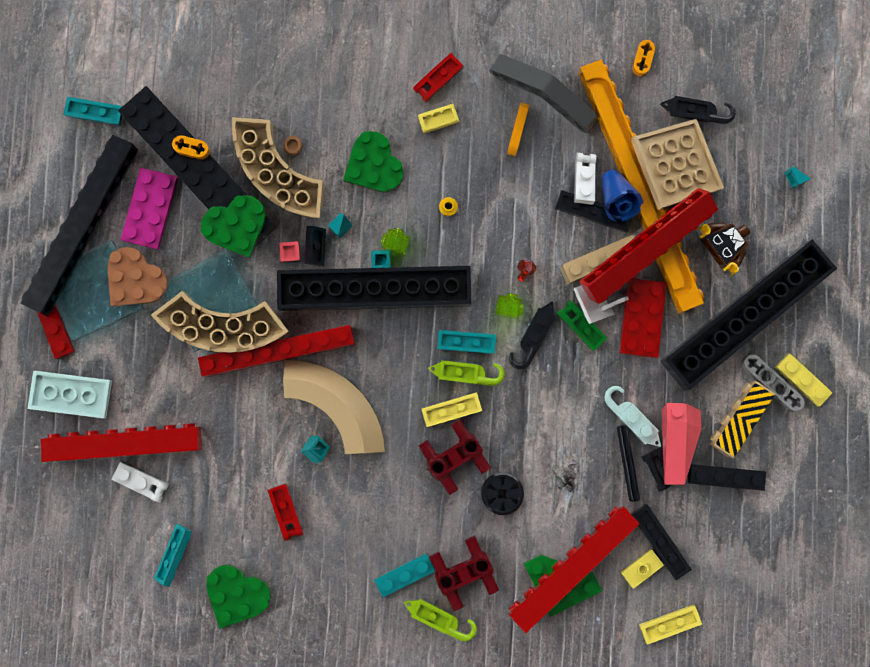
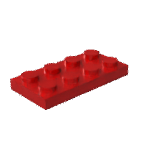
(642, 318)

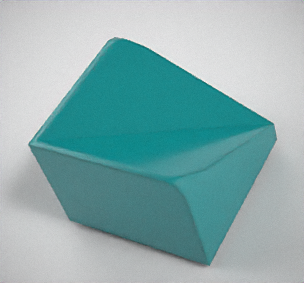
(796, 177)
(340, 225)
(381, 259)
(315, 449)

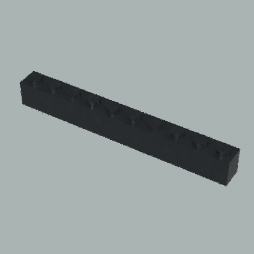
(79, 226)

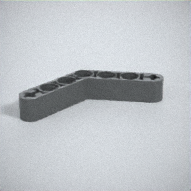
(546, 87)

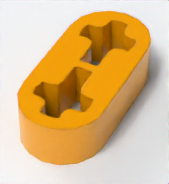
(647, 59)
(192, 143)

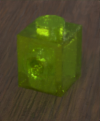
(395, 241)
(509, 306)

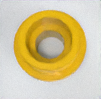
(448, 212)

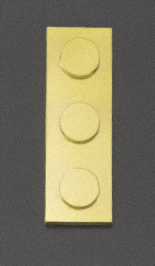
(803, 380)
(451, 409)
(670, 624)

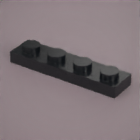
(594, 213)
(727, 477)
(661, 542)

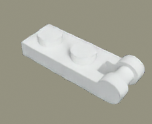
(585, 179)
(139, 481)

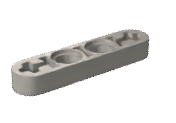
(774, 380)

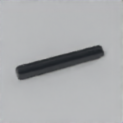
(628, 463)

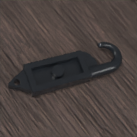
(697, 109)
(534, 335)

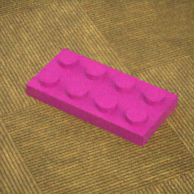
(149, 208)

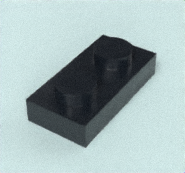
(315, 246)

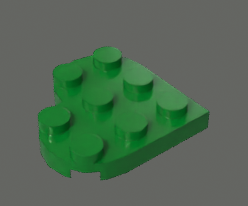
(372, 164)
(236, 226)
(236, 596)

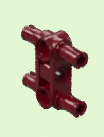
(454, 457)
(464, 573)

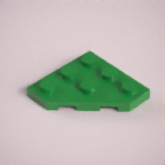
(583, 590)

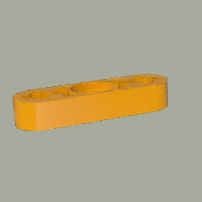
(518, 128)

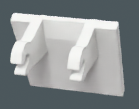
(593, 311)

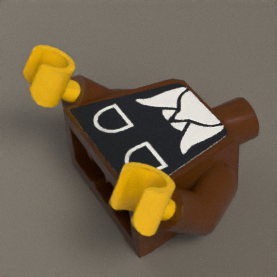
(725, 244)

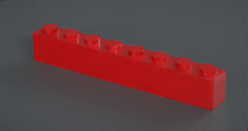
(649, 245)
(277, 351)
(121, 444)
(572, 569)

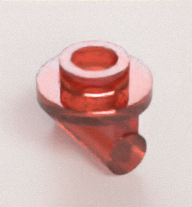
(526, 268)

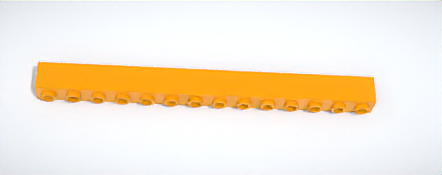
(617, 132)

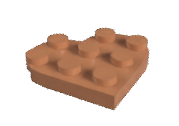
(133, 279)

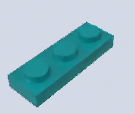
(93, 111)
(466, 341)
(172, 555)
(404, 575)

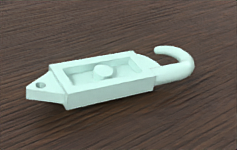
(633, 418)

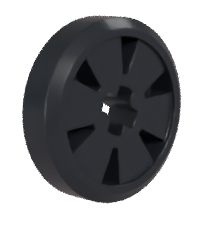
(502, 505)

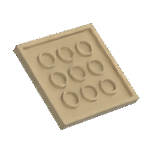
(676, 162)

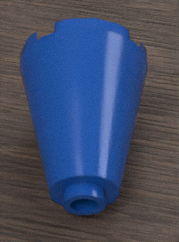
(620, 197)

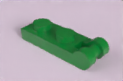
(586, 332)

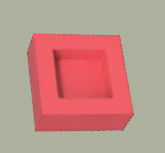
(289, 252)

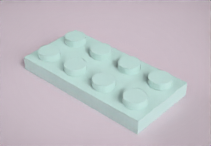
(69, 394)

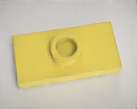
(438, 118)
(642, 568)

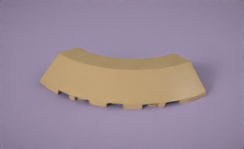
(270, 173)
(219, 330)
(339, 401)

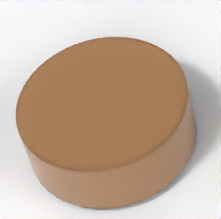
(293, 145)

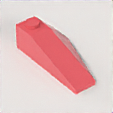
(680, 436)

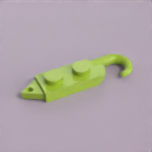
(466, 373)
(439, 619)

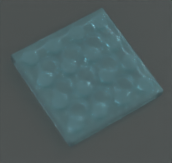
(214, 286)
(86, 296)

